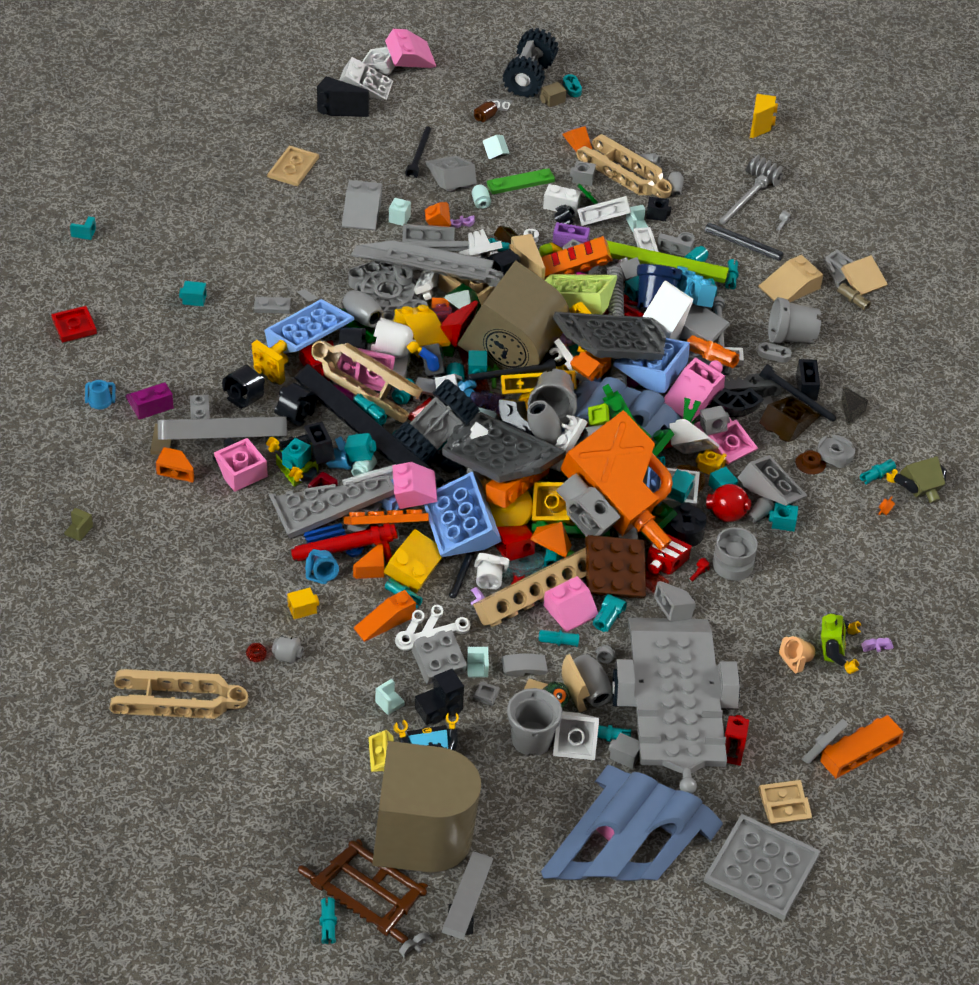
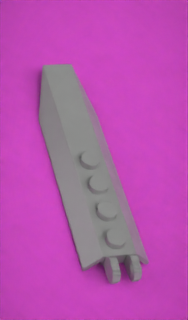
(431, 260)

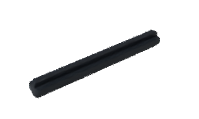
(744, 241)

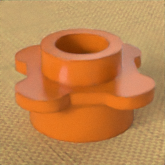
(886, 506)

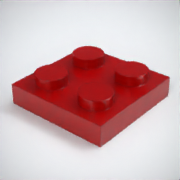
(74, 324)

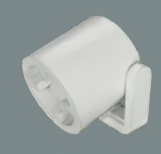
(490, 570)

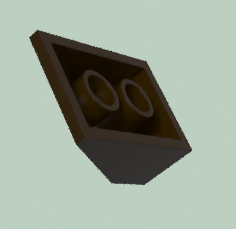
(788, 418)

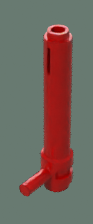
(374, 535)

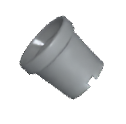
(793, 322)
(558, 391)
(533, 720)

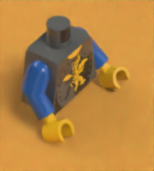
(432, 357)

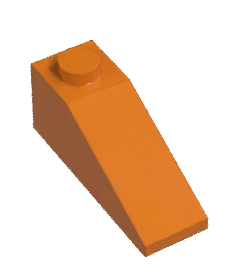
(386, 616)

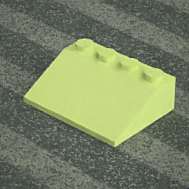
(591, 290)

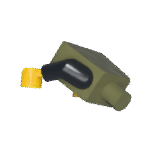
(921, 478)

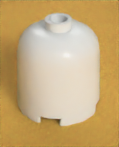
(392, 338)

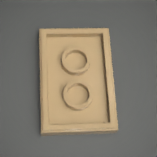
(293, 165)

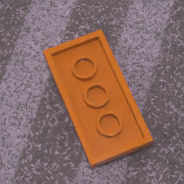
(392, 516)

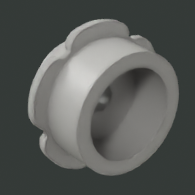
(601, 654)

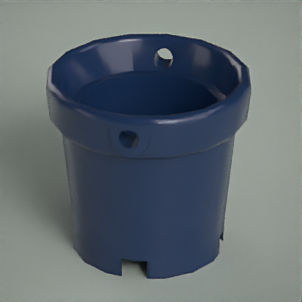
(650, 280)

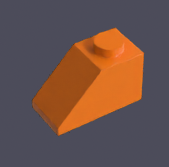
(438, 214)
(175, 465)

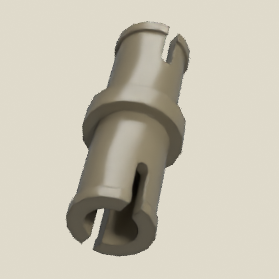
(854, 296)

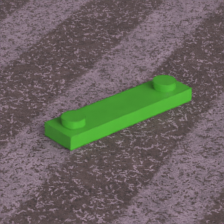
(520, 181)

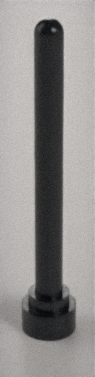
(413, 168)
(546, 366)
(769, 373)
(461, 574)

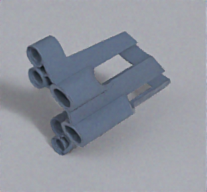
(645, 406)
(633, 809)

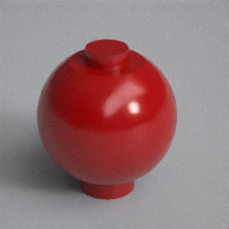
(729, 502)

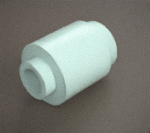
(481, 196)
(361, 467)

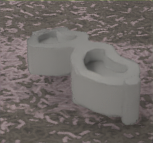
(410, 944)

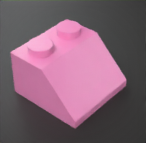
(241, 464)
(414, 485)
(570, 604)

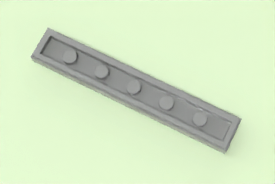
(467, 895)

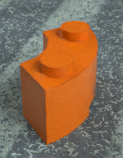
(590, 365)

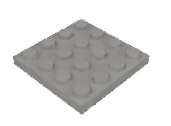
(762, 866)

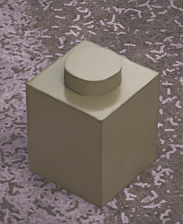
(553, 94)

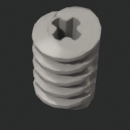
(759, 167)

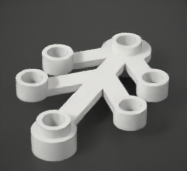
(428, 630)

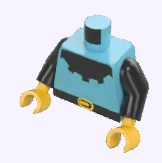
(434, 736)

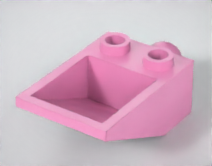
(697, 383)

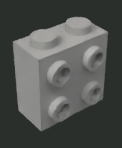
(438, 655)

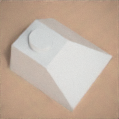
(689, 438)
(576, 736)

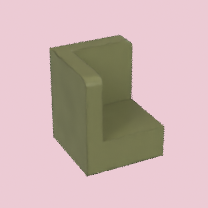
(81, 524)

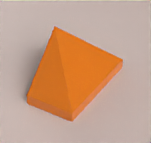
(553, 538)

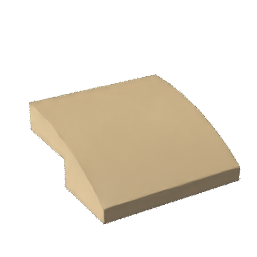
(574, 683)
(790, 804)

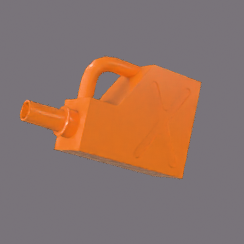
(615, 464)

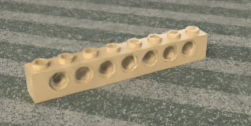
(487, 607)

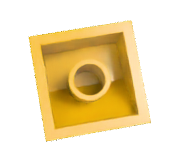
(763, 115)

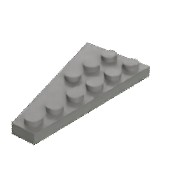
(323, 504)

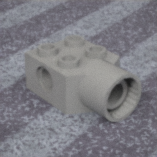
(587, 507)

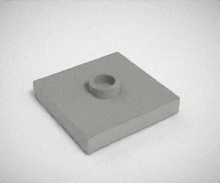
(824, 740)

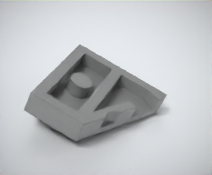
(834, 263)

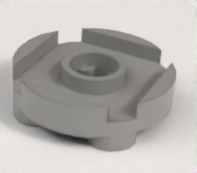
(827, 448)

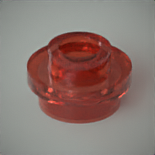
(256, 647)

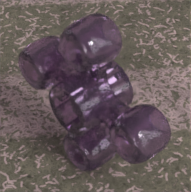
(487, 398)

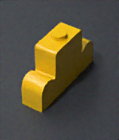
(525, 382)

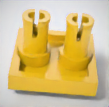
(270, 360)

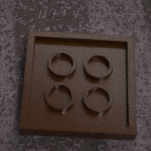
(615, 566)

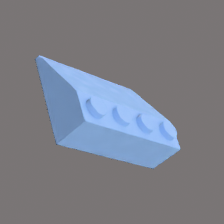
(307, 326)
(657, 374)
(462, 517)

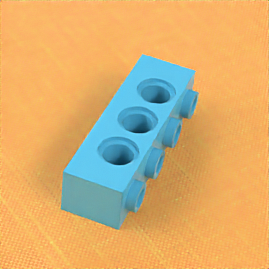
(697, 288)

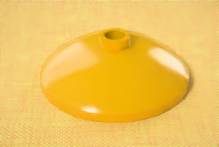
(516, 514)

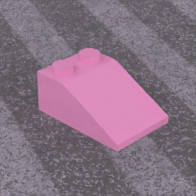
(409, 49)

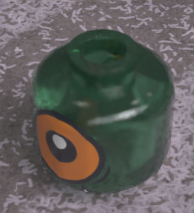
(559, 690)

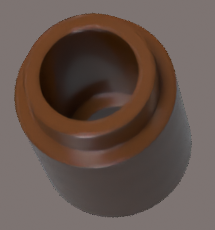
(485, 111)

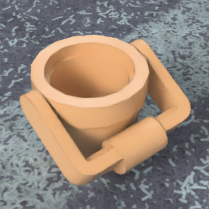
(796, 652)

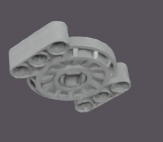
(381, 284)

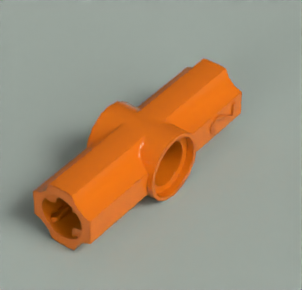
(713, 351)

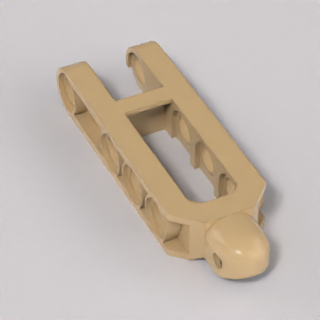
(615, 151)
(330, 355)
(154, 680)

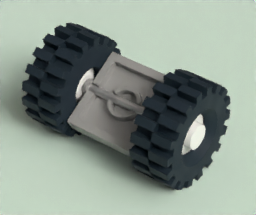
(524, 73)
(437, 421)

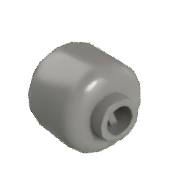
(287, 648)

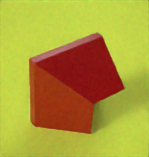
(458, 322)

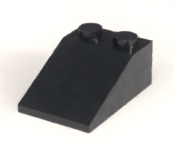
(342, 99)

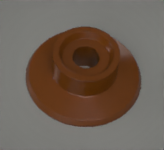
(810, 462)

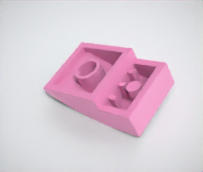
(361, 373)
(733, 442)

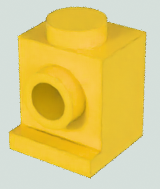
(710, 461)

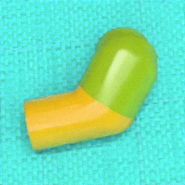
(548, 249)

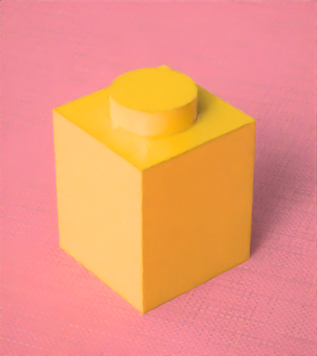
(302, 603)

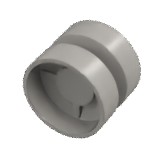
(735, 553)

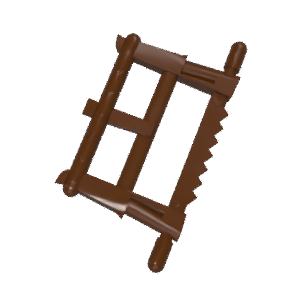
(401, 906)

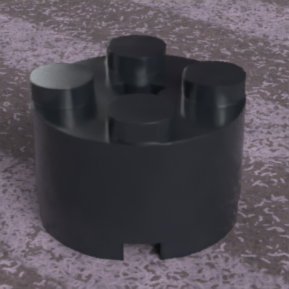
(353, 336)
(243, 382)
(296, 403)
(687, 524)

